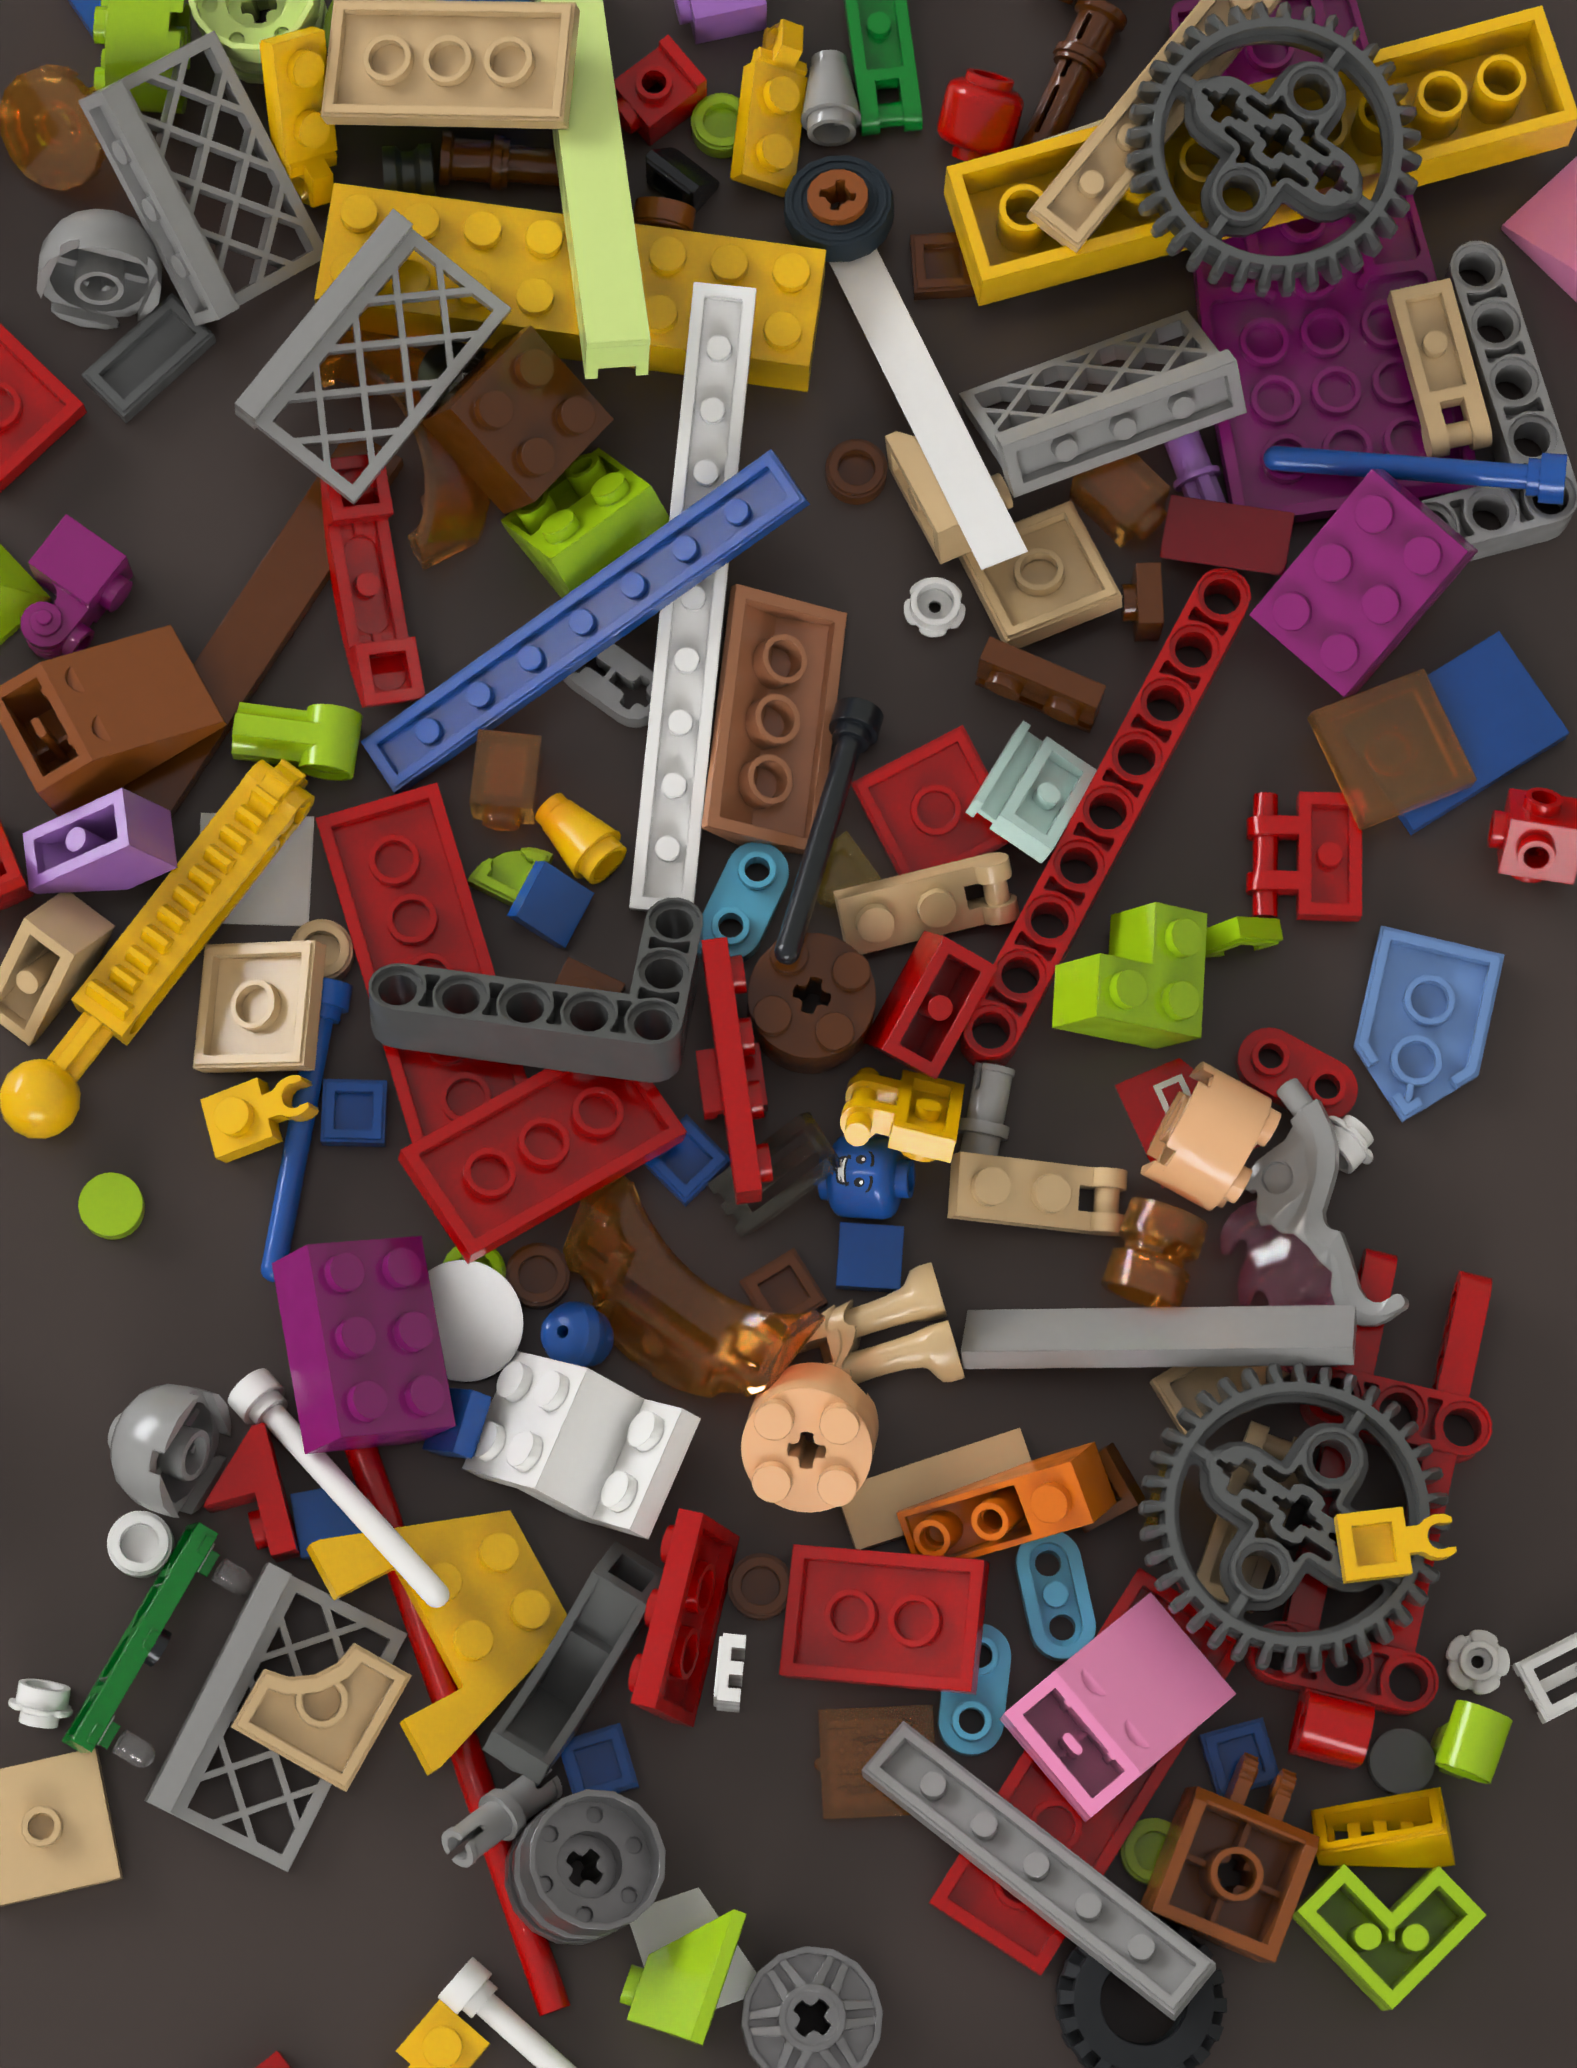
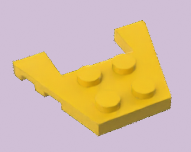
(486, 1633)

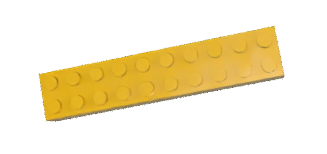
(1479, 102)

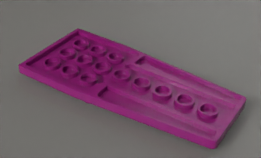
(1319, 362)

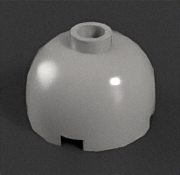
(99, 269)
(167, 1447)

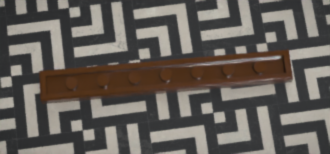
(255, 633)

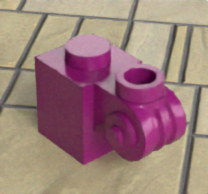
(86, 579)

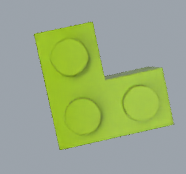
(1145, 987)
(1384, 1947)

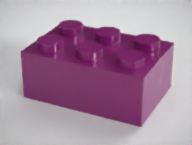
(1363, 582)
(363, 1344)

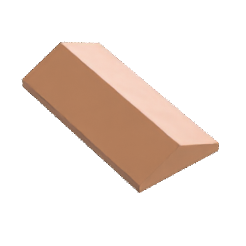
(773, 719)

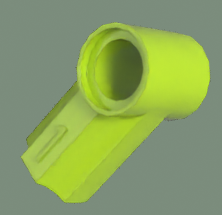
(315, 740)
(1471, 1742)

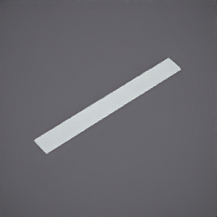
(929, 410)

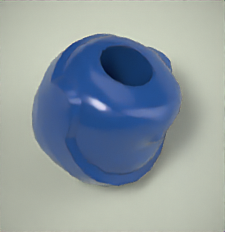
(577, 1334)

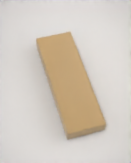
(873, 1510)

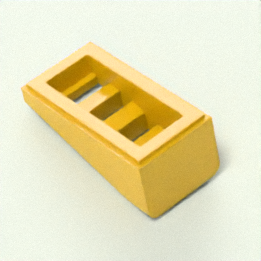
(1407, 1827)

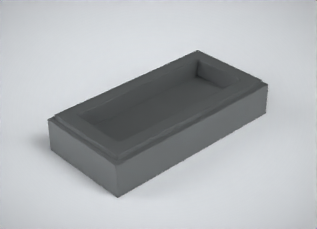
(148, 358)

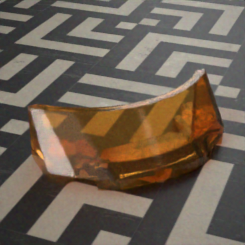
(452, 500)
(669, 1314)

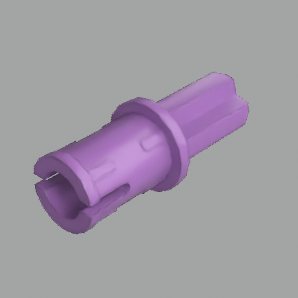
(1193, 468)

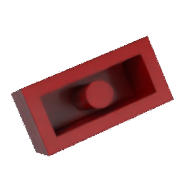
(930, 1004)

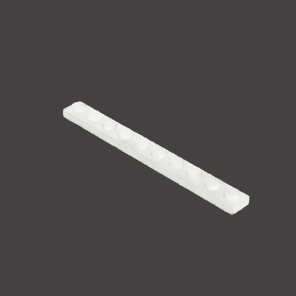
(693, 623)

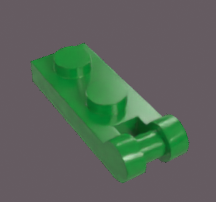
(883, 60)

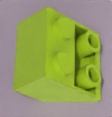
(586, 520)

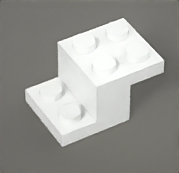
(582, 1443)

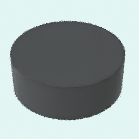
(1400, 1761)

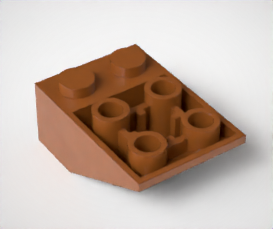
(105, 716)

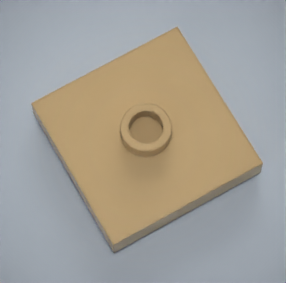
(1050, 585)
(259, 1007)
(55, 1828)

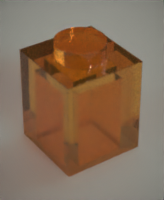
(1122, 498)
(506, 779)

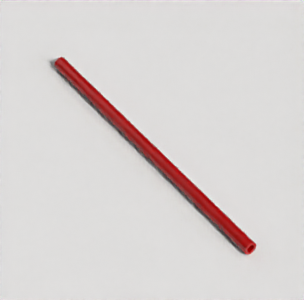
(469, 1758)

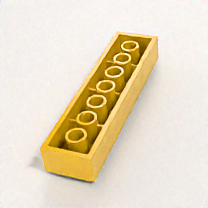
(527, 265)

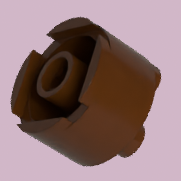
(837, 1026)

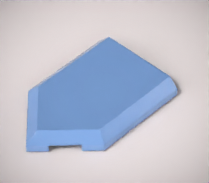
(1425, 1017)

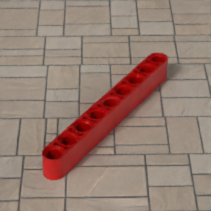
(1115, 789)

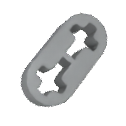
(608, 697)

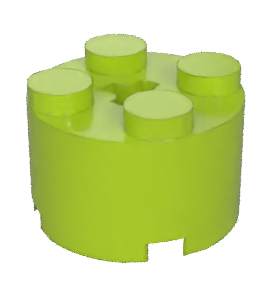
(136, 36)

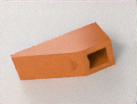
(1012, 1506)

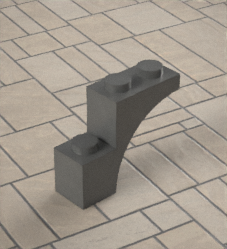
(575, 1664)

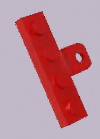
(733, 1072)

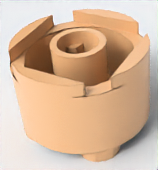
(1209, 1139)
(801, 1472)

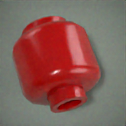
(980, 114)

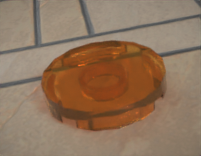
(48, 129)

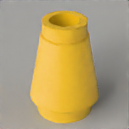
(582, 840)

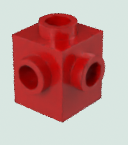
(1536, 836)

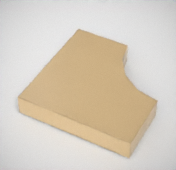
(326, 1717)

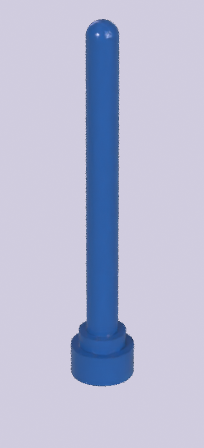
(1539, 477)
(334, 1002)

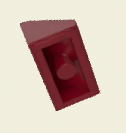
(1227, 535)

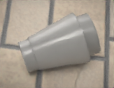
(830, 100)

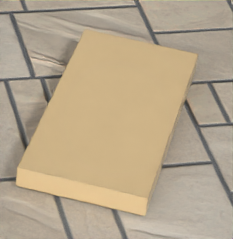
(451, 63)

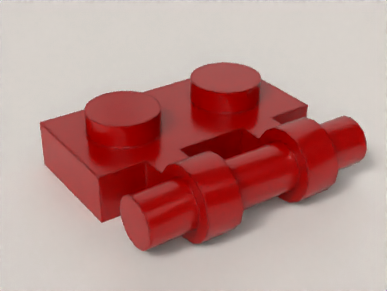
(1327, 858)

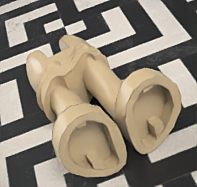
(914, 1302)

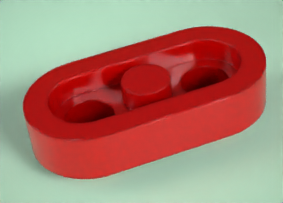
(1297, 1061)

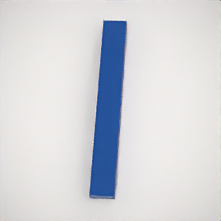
(585, 622)

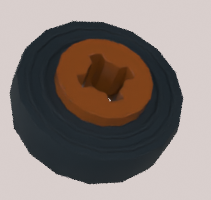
(862, 213)

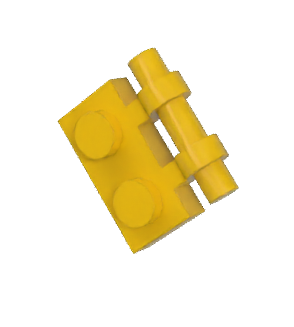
(914, 1112)

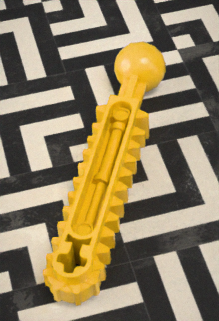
(160, 943)

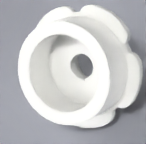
(934, 591)
(1353, 1142)
(1462, 1672)
(41, 1702)

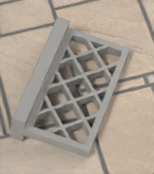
(157, 191)
(330, 321)
(1096, 427)
(221, 1697)

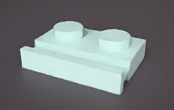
(1032, 792)

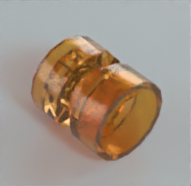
(1154, 1254)

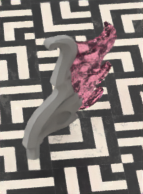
(1286, 1230)

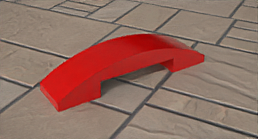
(368, 590)

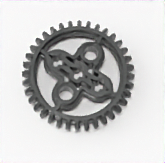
(1250, 131)
(1264, 1503)

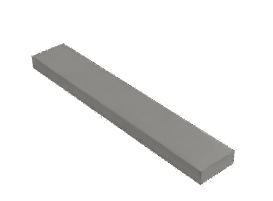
(1159, 1337)
(1039, 1870)

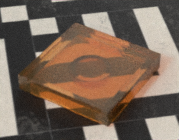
(1391, 749)

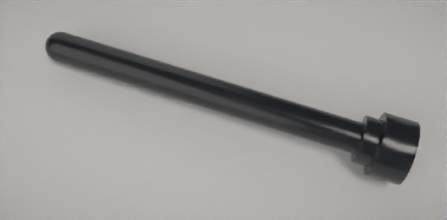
(854, 728)

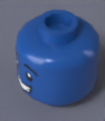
(869, 1180)

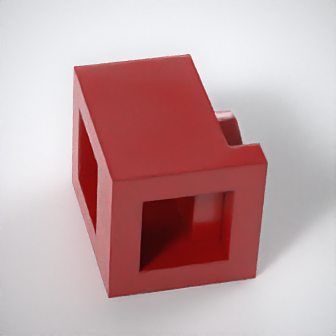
(659, 112)

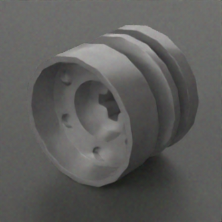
(620, 1872)
(806, 1977)

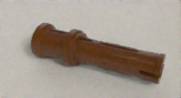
(1077, 63)
(495, 162)

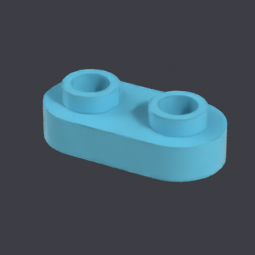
(747, 900)
(1055, 1596)
(988, 1701)

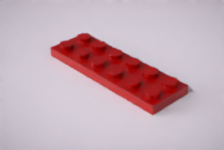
(414, 907)
(990, 1909)

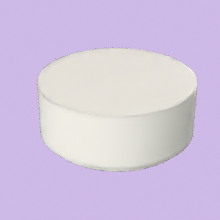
(140, 1544)

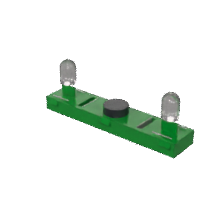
(146, 1641)

